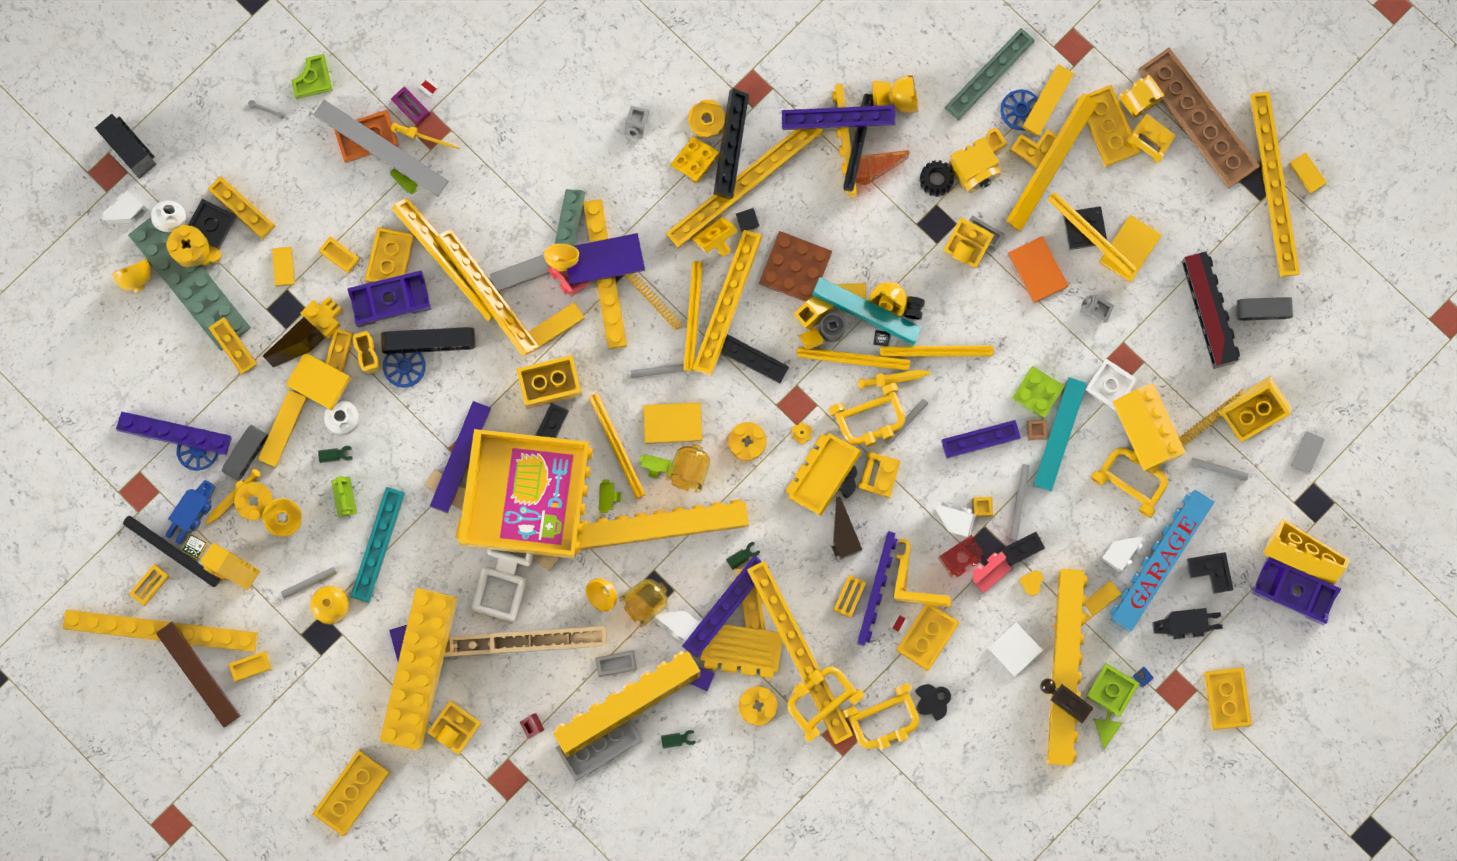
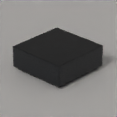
(747, 219)

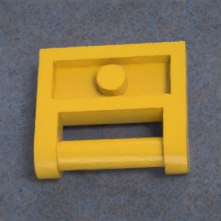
(1153, 132)
(885, 476)

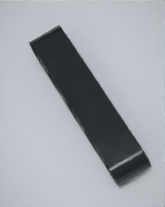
(428, 340)

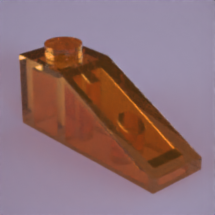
(876, 165)

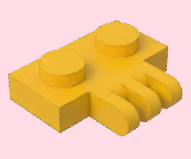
(323, 316)

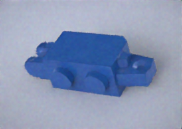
(190, 510)

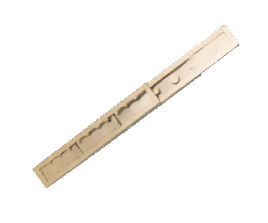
(526, 641)

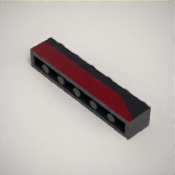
(1210, 310)

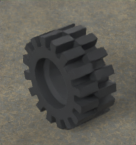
(937, 167)

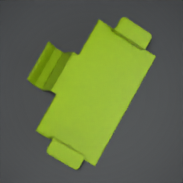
(406, 183)
(655, 465)
(607, 496)

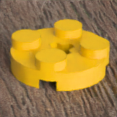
(700, 110)
(738, 447)
(242, 500)
(282, 506)
(752, 715)

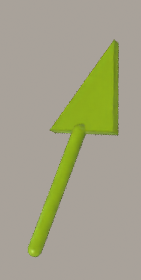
(1106, 729)

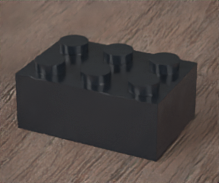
(126, 145)

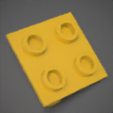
(695, 159)

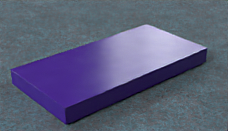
(607, 259)

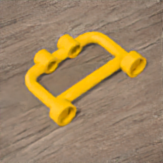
(870, 437)
(1103, 475)
(802, 689)
(900, 734)

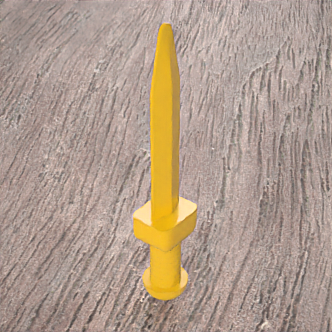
(411, 133)
(882, 380)
(229, 499)

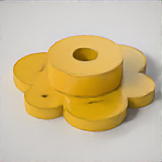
(801, 438)

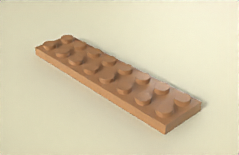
(1200, 119)

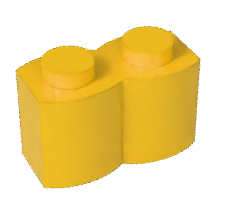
(366, 350)

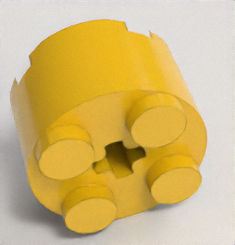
(1142, 96)
(185, 236)

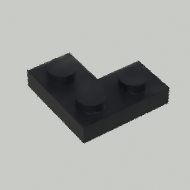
(1216, 567)

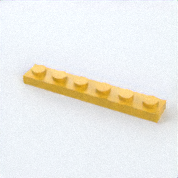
(843, 133)

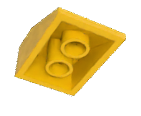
(1256, 409)

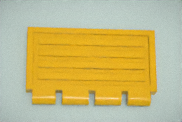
(824, 474)
(744, 648)

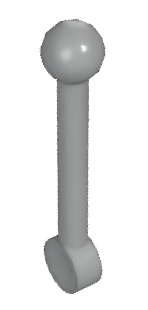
(252, 104)

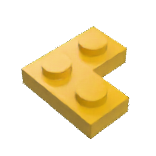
(1033, 152)

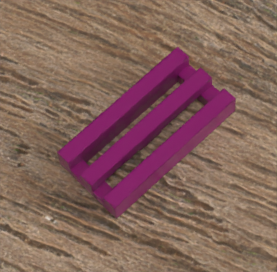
(399, 95)

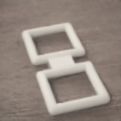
(505, 570)

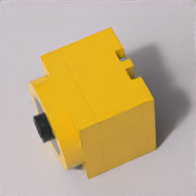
(975, 166)

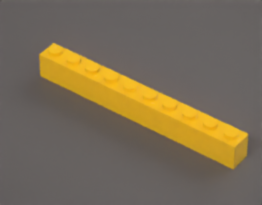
(663, 525)
(1066, 663)

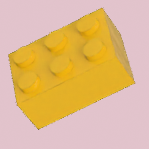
(549, 382)

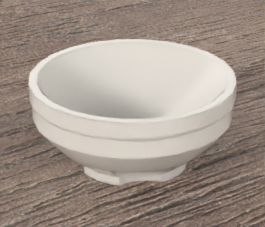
(168, 222)
(346, 426)

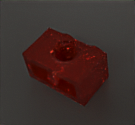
(968, 547)

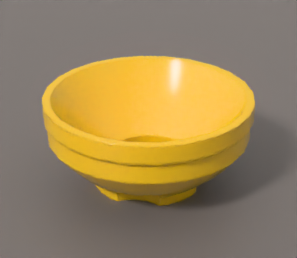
(561, 256)
(599, 597)

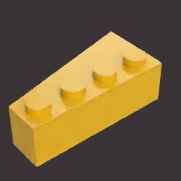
(227, 565)

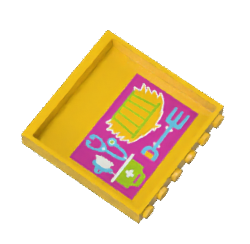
(525, 494)

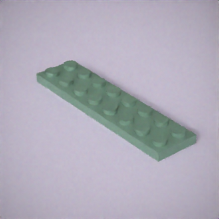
(189, 284)

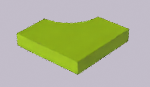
(313, 79)

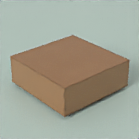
(1037, 430)

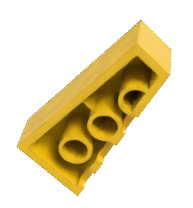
(1305, 553)

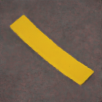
(1100, 600)

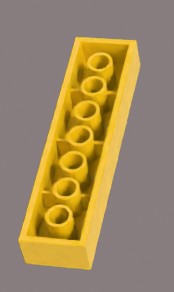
(418, 669)
(627, 704)

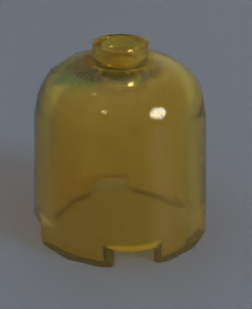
(689, 468)
(645, 601)

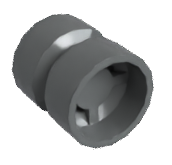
(832, 327)

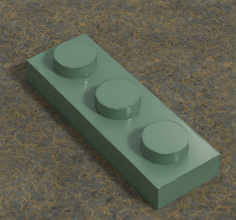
(570, 217)

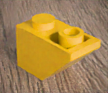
(813, 312)

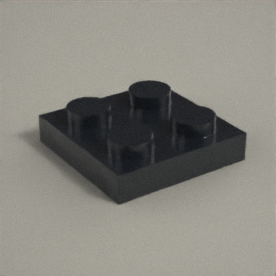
(212, 222)
(1075, 237)

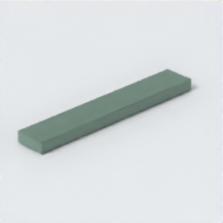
(989, 74)

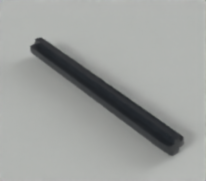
(856, 150)
(170, 550)

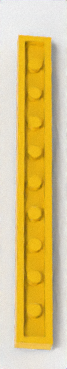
(744, 183)
(1274, 184)
(147, 630)
(797, 648)

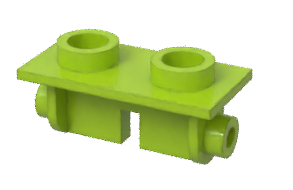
(344, 496)

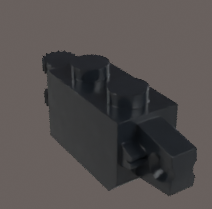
(1186, 622)

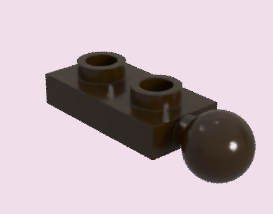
(1067, 700)

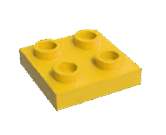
(968, 242)
(454, 727)

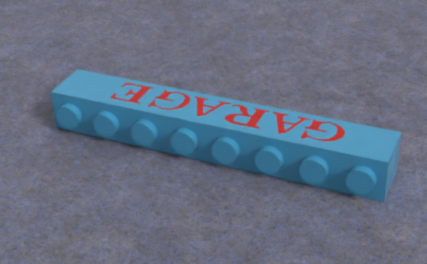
(1161, 561)

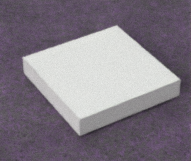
(1110, 383)
(1015, 649)

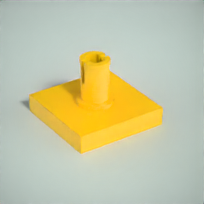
(715, 236)

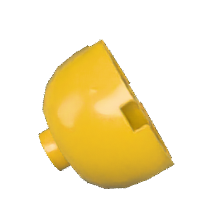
(904, 95)
(133, 276)
(890, 297)
(329, 604)

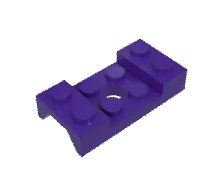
(409, 297)
(1276, 585)

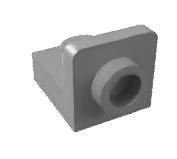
(636, 122)
(1097, 308)

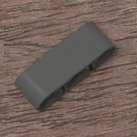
(1265, 308)
(244, 453)

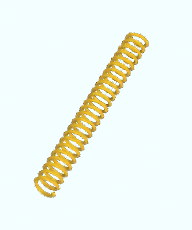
(653, 300)
(1207, 421)

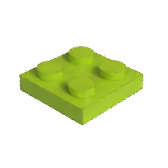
(1038, 392)
(1112, 690)

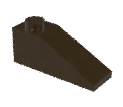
(296, 342)
(844, 536)

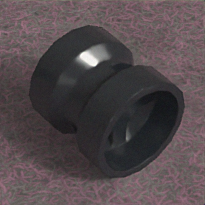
(914, 305)

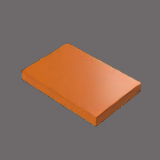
(378, 123)
(1038, 269)

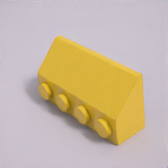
(1148, 427)

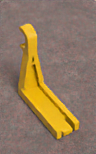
(902, 595)

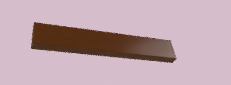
(198, 674)

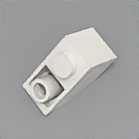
(125, 210)
(956, 520)
(1120, 552)
(679, 622)

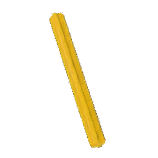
(1091, 233)
(693, 313)
(936, 351)
(853, 358)
(616, 446)

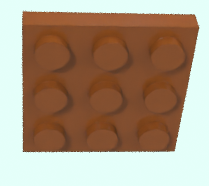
(794, 266)

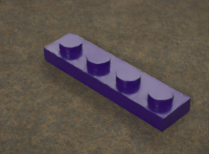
(980, 439)

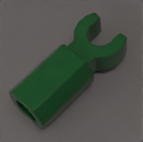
(335, 454)
(741, 556)
(676, 739)

